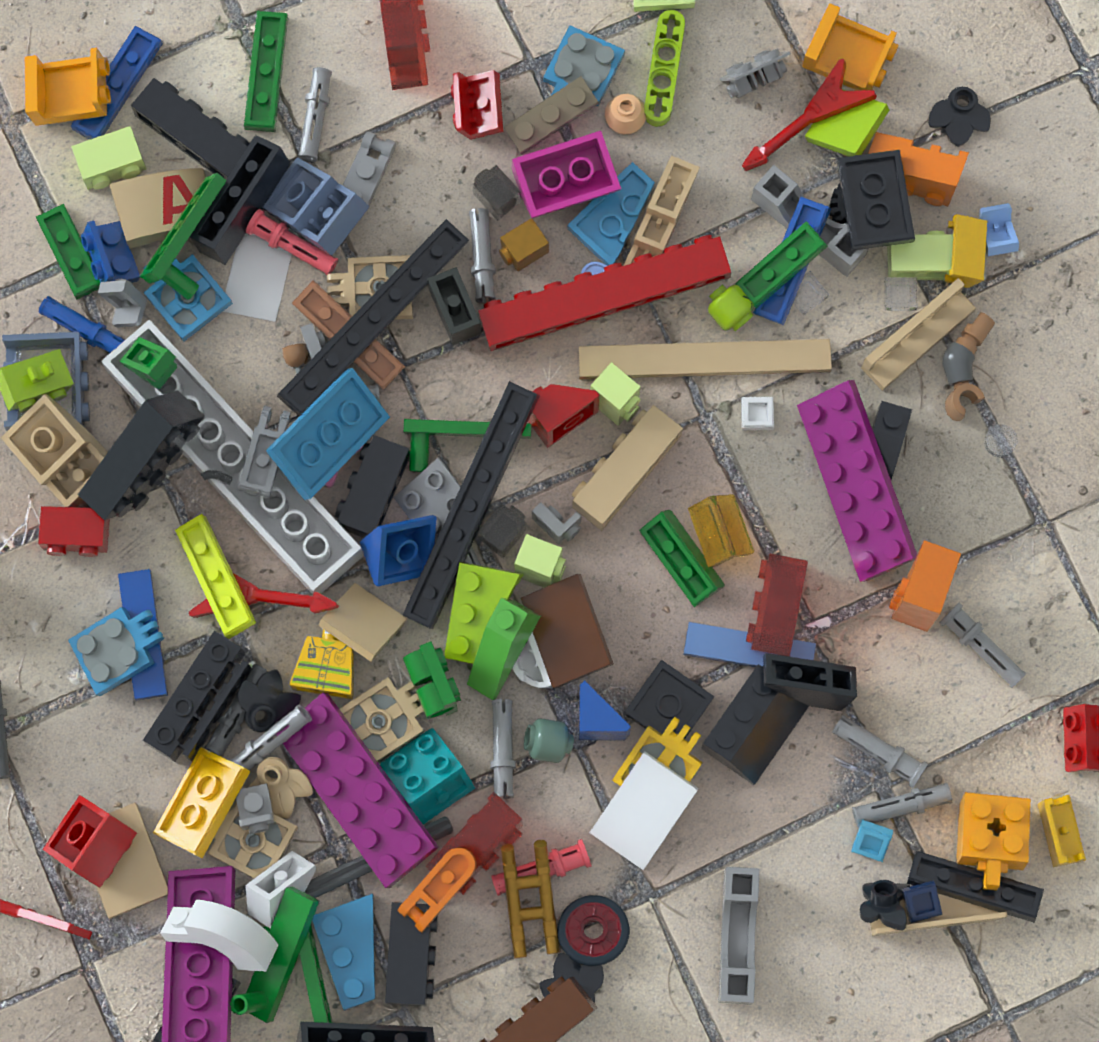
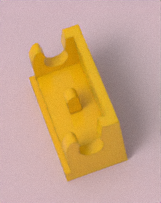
(967, 250)
(1061, 831)

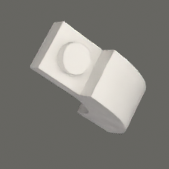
(225, 930)

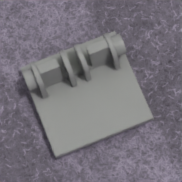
(765, 65)
(430, 494)

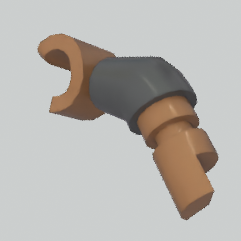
(958, 365)

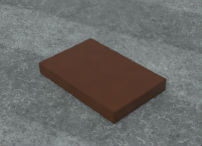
(568, 631)

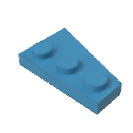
(611, 218)
(348, 947)

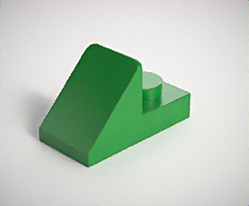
(150, 362)

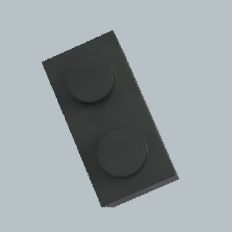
(454, 306)

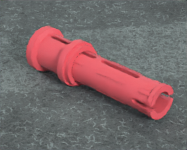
(279, 232)
(559, 863)

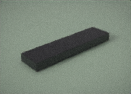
(967, 885)

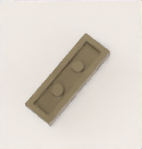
(551, 115)

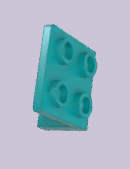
(427, 775)

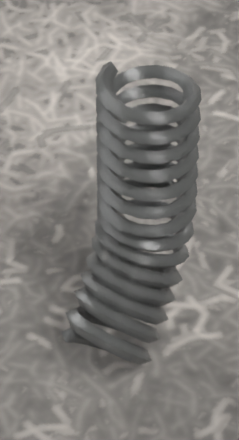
(211, 475)

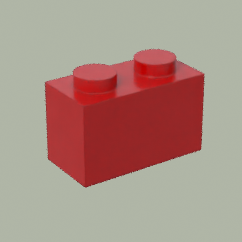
(72, 530)

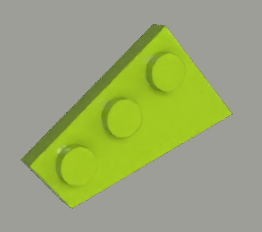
(474, 601)

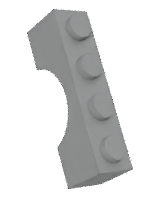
(779, 197)
(738, 935)

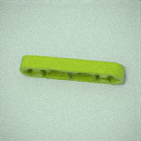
(664, 68)

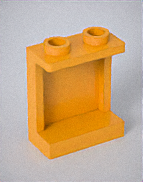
(858, 45)
(66, 88)

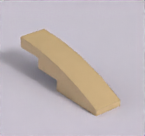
(664, 209)

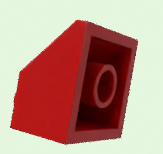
(561, 411)
(90, 841)

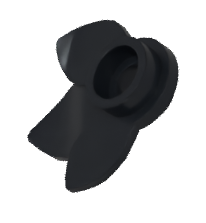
(959, 120)
(266, 696)
(587, 976)

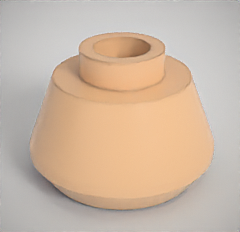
(625, 114)

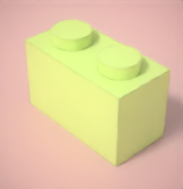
(109, 158)
(925, 258)
(617, 394)
(540, 562)

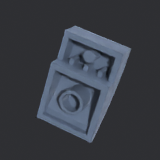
(315, 206)

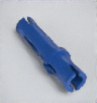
(94, 333)

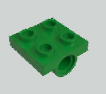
(427, 666)

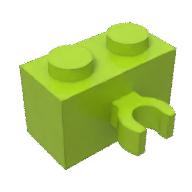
(30, 379)

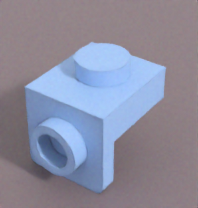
(1000, 231)

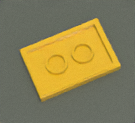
(201, 802)

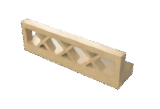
(918, 335)

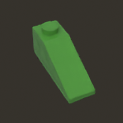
(501, 646)

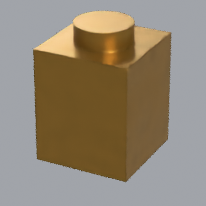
(523, 245)

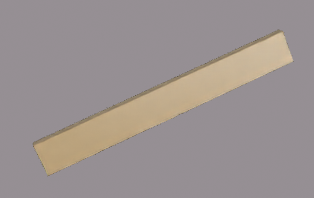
(708, 358)

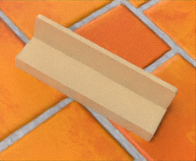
(954, 913)

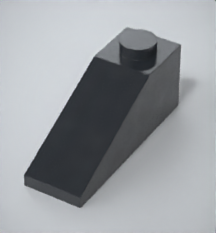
(890, 430)
(811, 681)

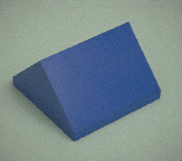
(399, 549)
(598, 718)

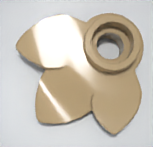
(285, 787)

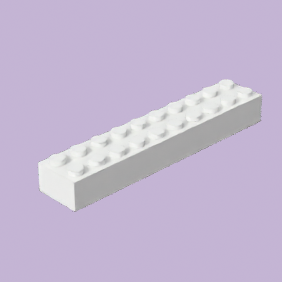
(292, 527)

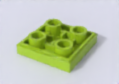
(850, 130)

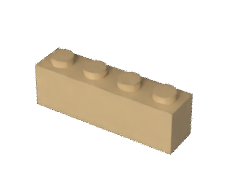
(627, 466)

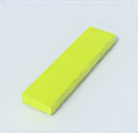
(215, 576)

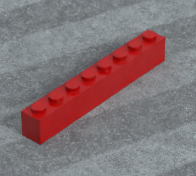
(604, 293)

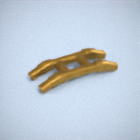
(516, 913)

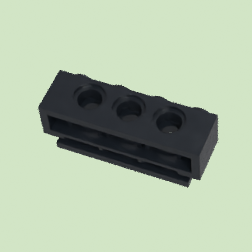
(195, 695)

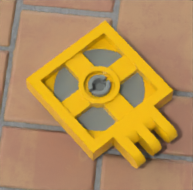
(667, 748)

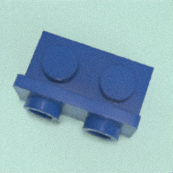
(109, 252)

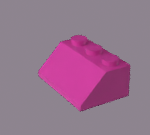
(565, 174)

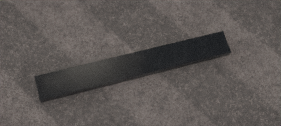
(373, 318)
(471, 505)

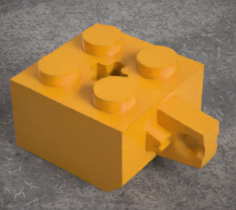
(976, 842)

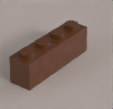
(550, 1017)

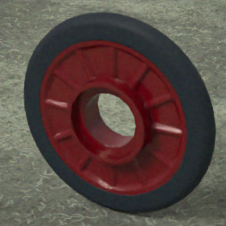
(601, 949)

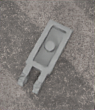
(259, 468)

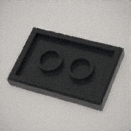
(875, 200)

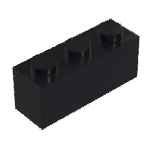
(372, 486)
(409, 960)

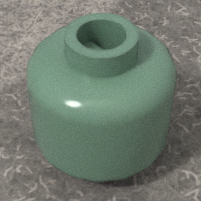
(548, 740)

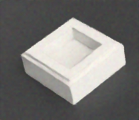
(757, 413)

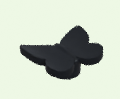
(884, 904)

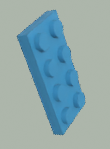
(328, 434)

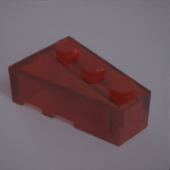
(405, 42)
(777, 604)
(484, 836)

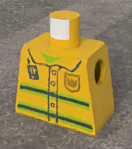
(325, 667)

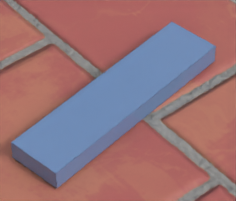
(731, 646)

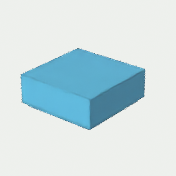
(872, 840)

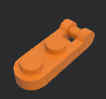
(439, 887)

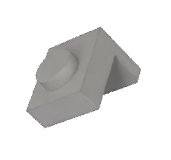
(127, 301)

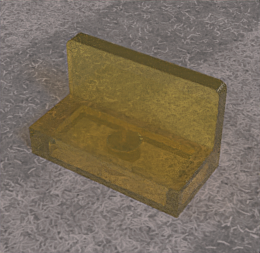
(720, 529)

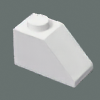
(268, 888)

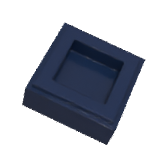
(921, 901)

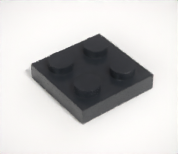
(668, 696)

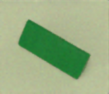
(681, 557)

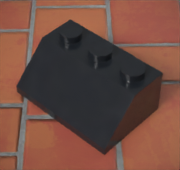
(753, 728)

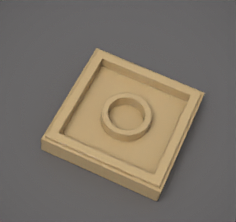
(363, 622)

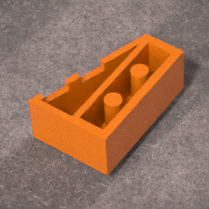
(926, 171)
(924, 591)

